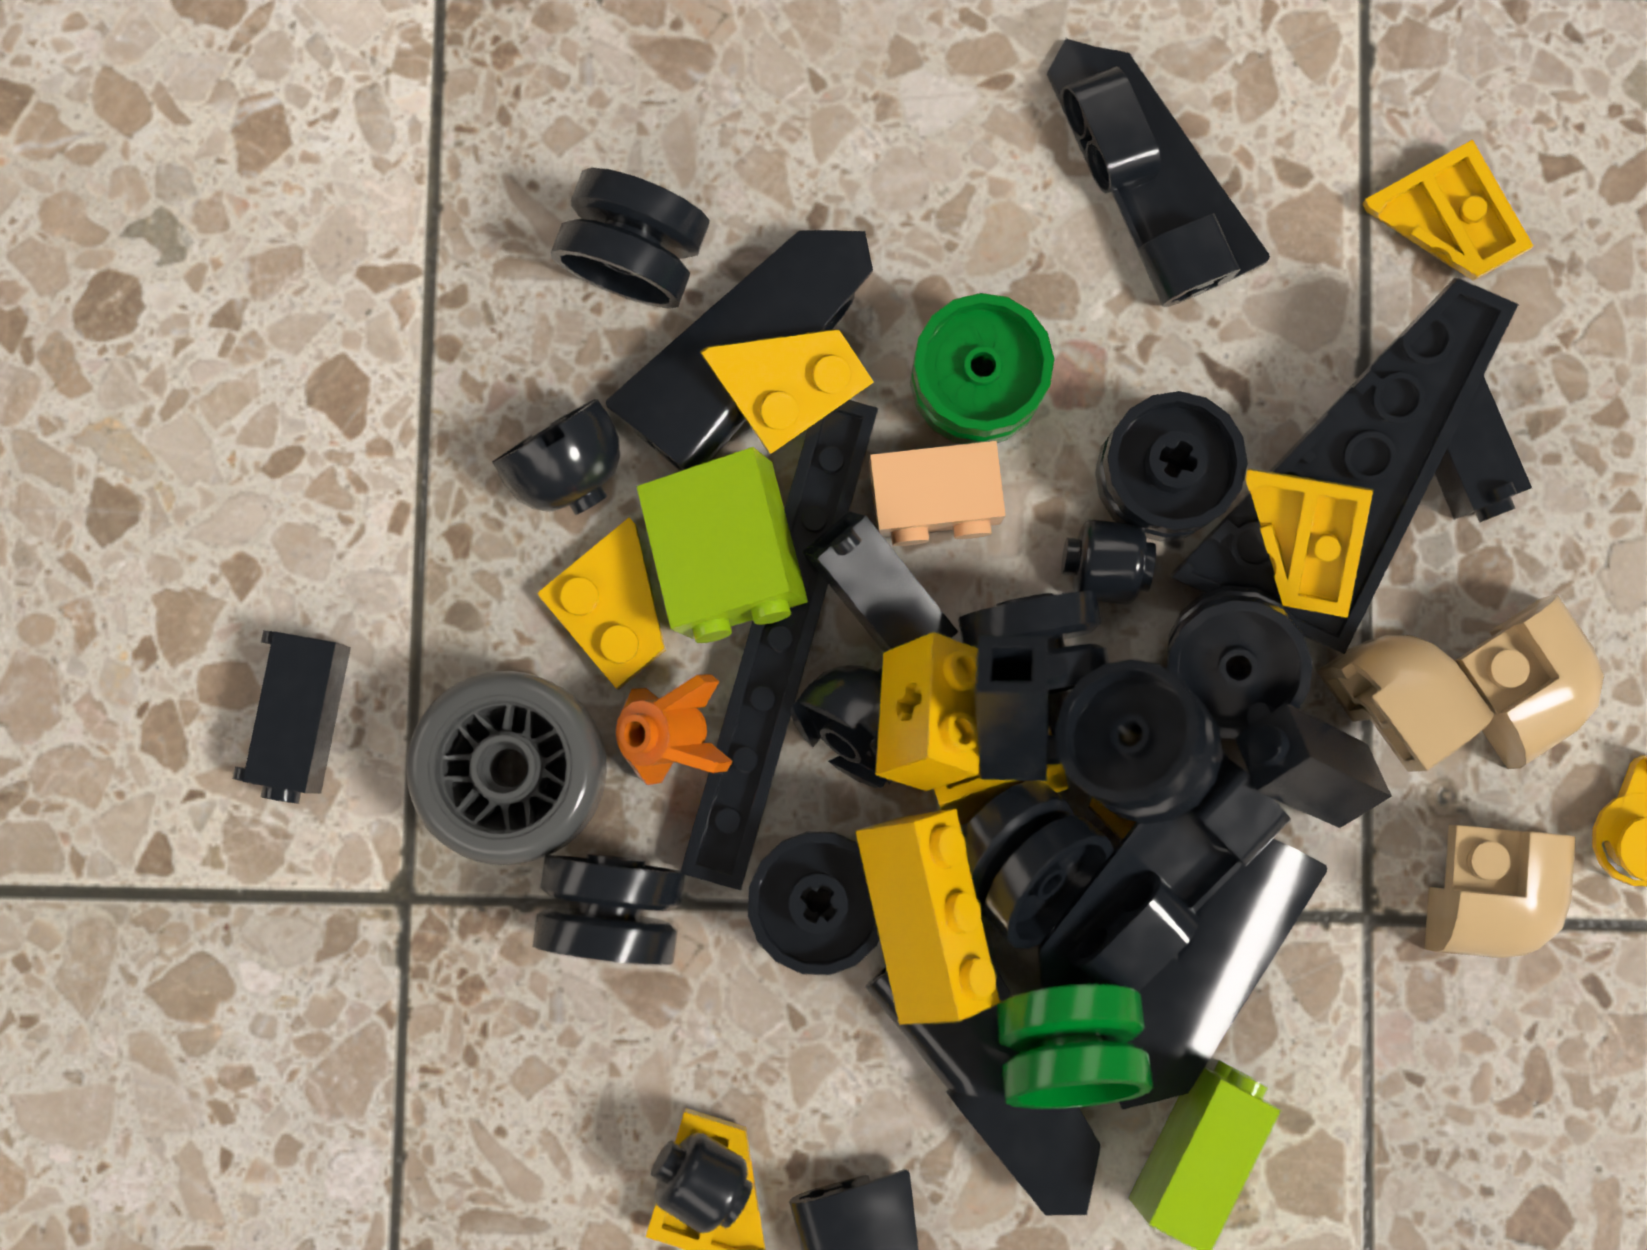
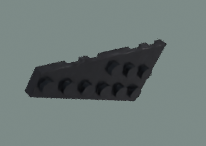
(1376, 436)

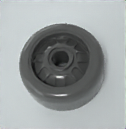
(457, 759)

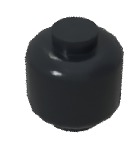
(1110, 561)
(701, 1182)

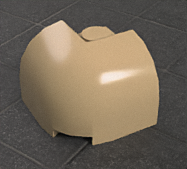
(1535, 679)
(1410, 695)
(1500, 892)

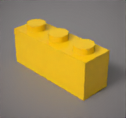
(928, 917)

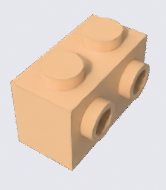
(937, 492)

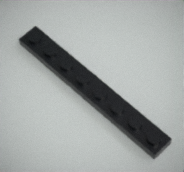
(776, 657)

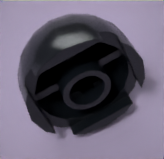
(564, 461)
(845, 714)

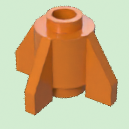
(668, 730)

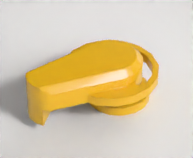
(1624, 827)

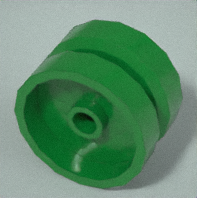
(993, 336)
(1073, 1047)

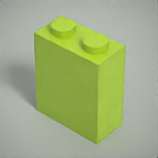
(722, 546)
(1204, 1156)

